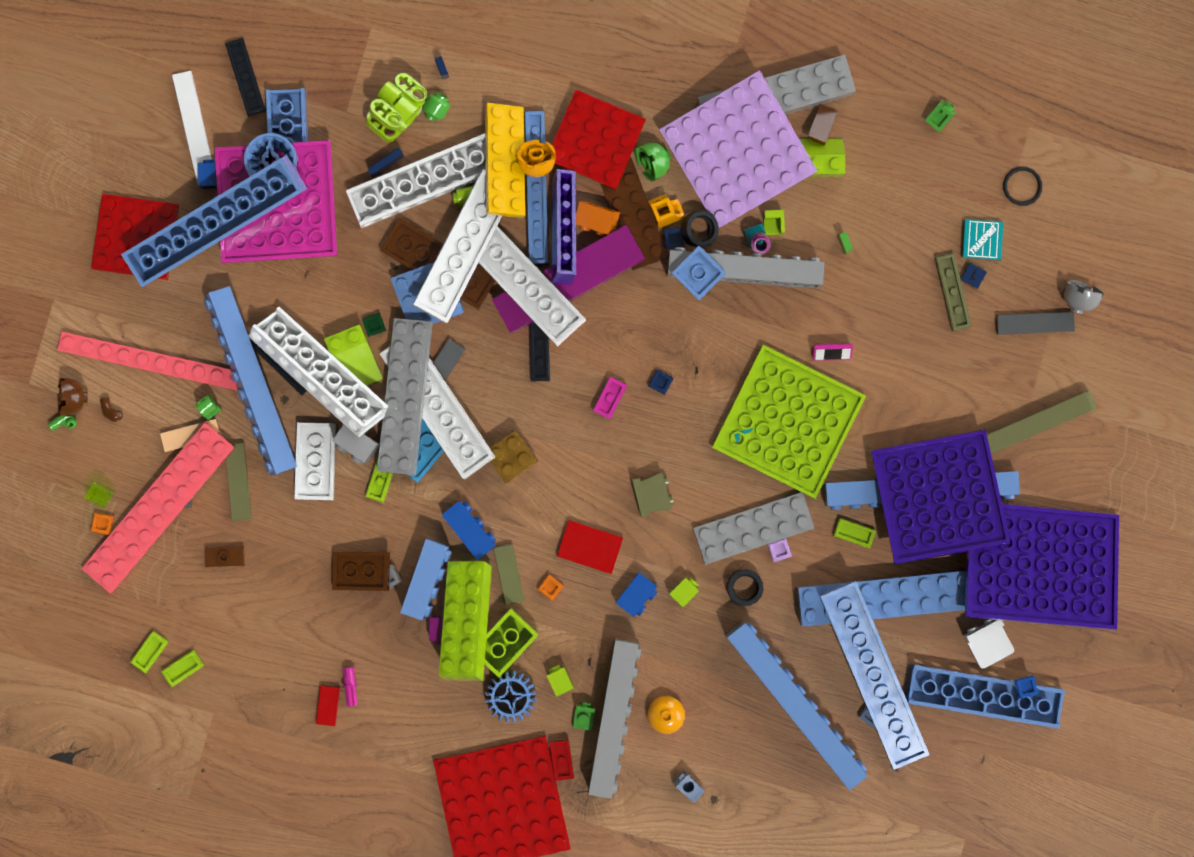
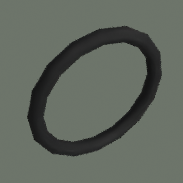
(1022, 169)

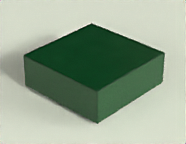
(374, 324)

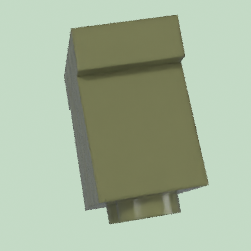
(652, 494)

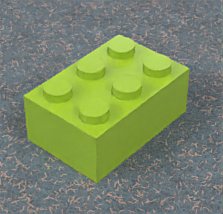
(507, 642)

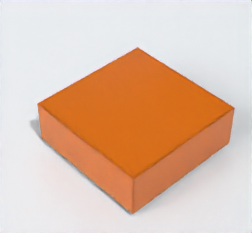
(102, 523)
(550, 587)

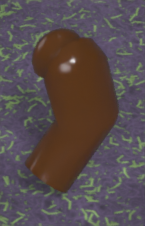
(108, 412)

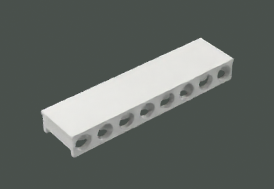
(418, 182)
(319, 372)

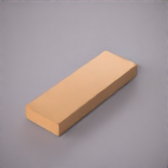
(180, 437)

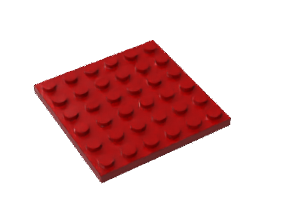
(503, 801)

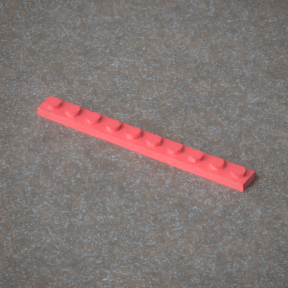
(146, 360)

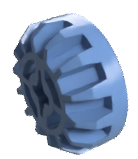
(267, 142)

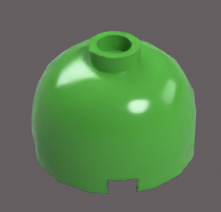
(654, 160)

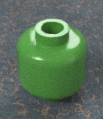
(436, 106)

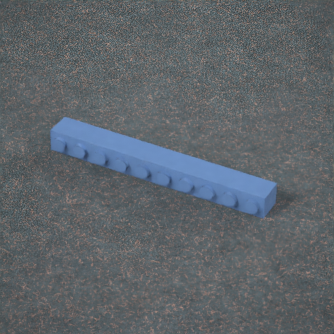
(250, 381)
(867, 492)

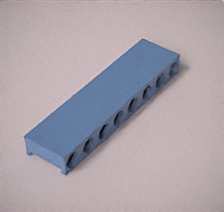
(288, 114)
(982, 696)

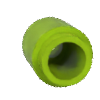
(461, 195)

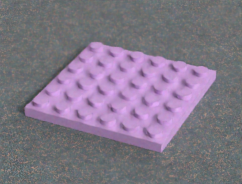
(738, 149)

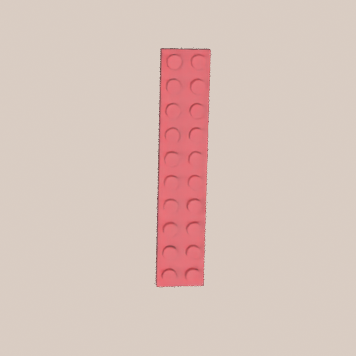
(158, 508)

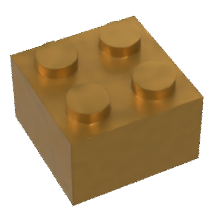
(512, 457)

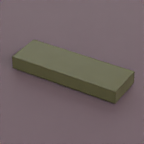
(509, 574)

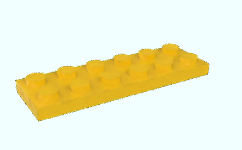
(503, 175)

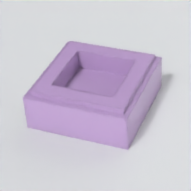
(779, 550)

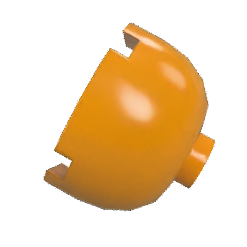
(536, 158)
(666, 714)

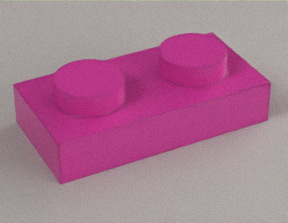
(610, 398)

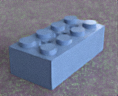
(425, 579)

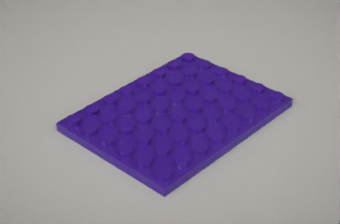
(1051, 573)

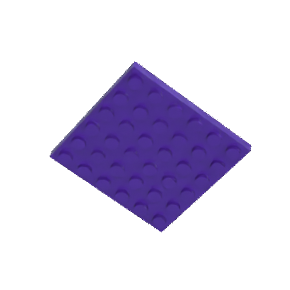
(940, 497)

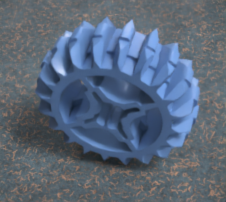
(501, 698)

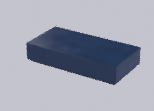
(385, 162)

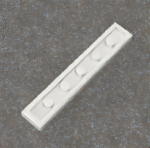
(192, 118)

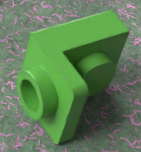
(941, 115)
(584, 716)

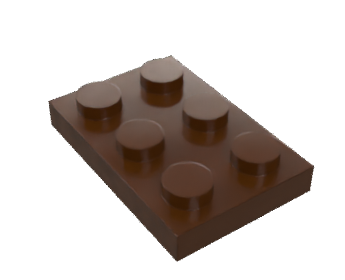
(361, 571)

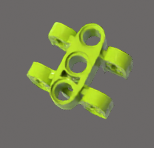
(395, 107)

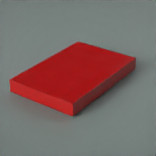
(590, 547)

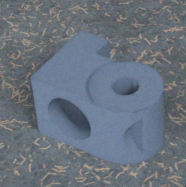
(688, 786)

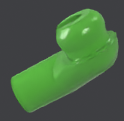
(67, 421)

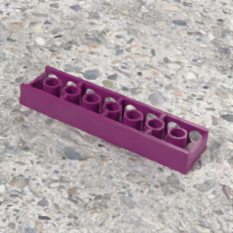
(594, 267)

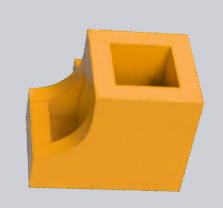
(666, 210)

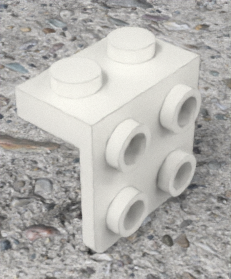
(988, 642)

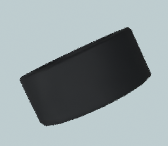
(712, 224)
(759, 587)

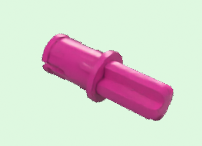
(350, 686)

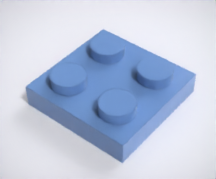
(698, 273)

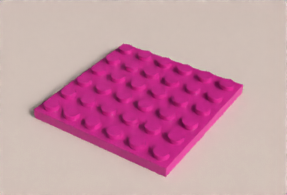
(294, 229)

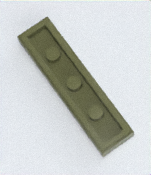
(953, 292)
(238, 483)

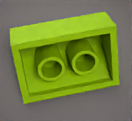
(827, 159)

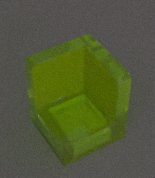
(99, 494)

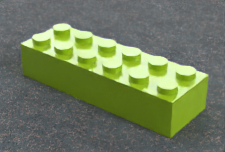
(465, 621)

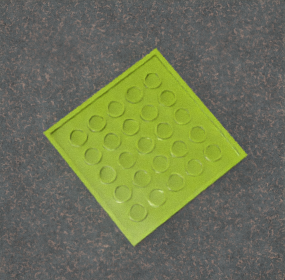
(795, 421)

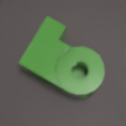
(208, 407)

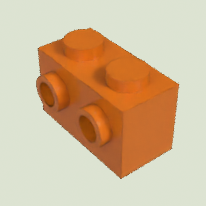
(596, 218)

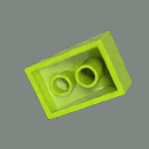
(355, 353)

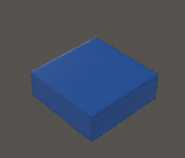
(1026, 686)

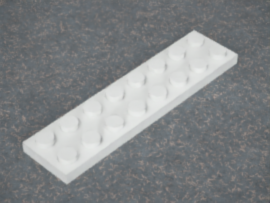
(458, 255)
(530, 288)
(451, 424)

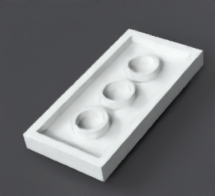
(315, 461)

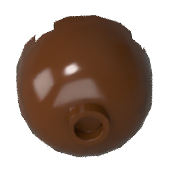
(70, 397)

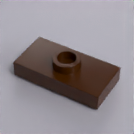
(224, 556)

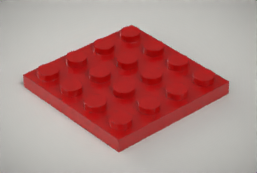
(596, 139)
(124, 224)

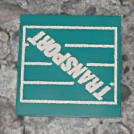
(982, 239)

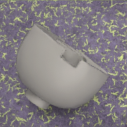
(1081, 296)

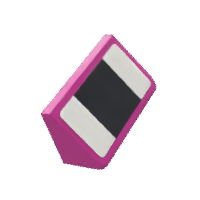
(832, 352)

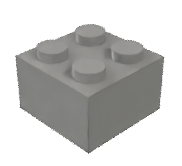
(360, 448)

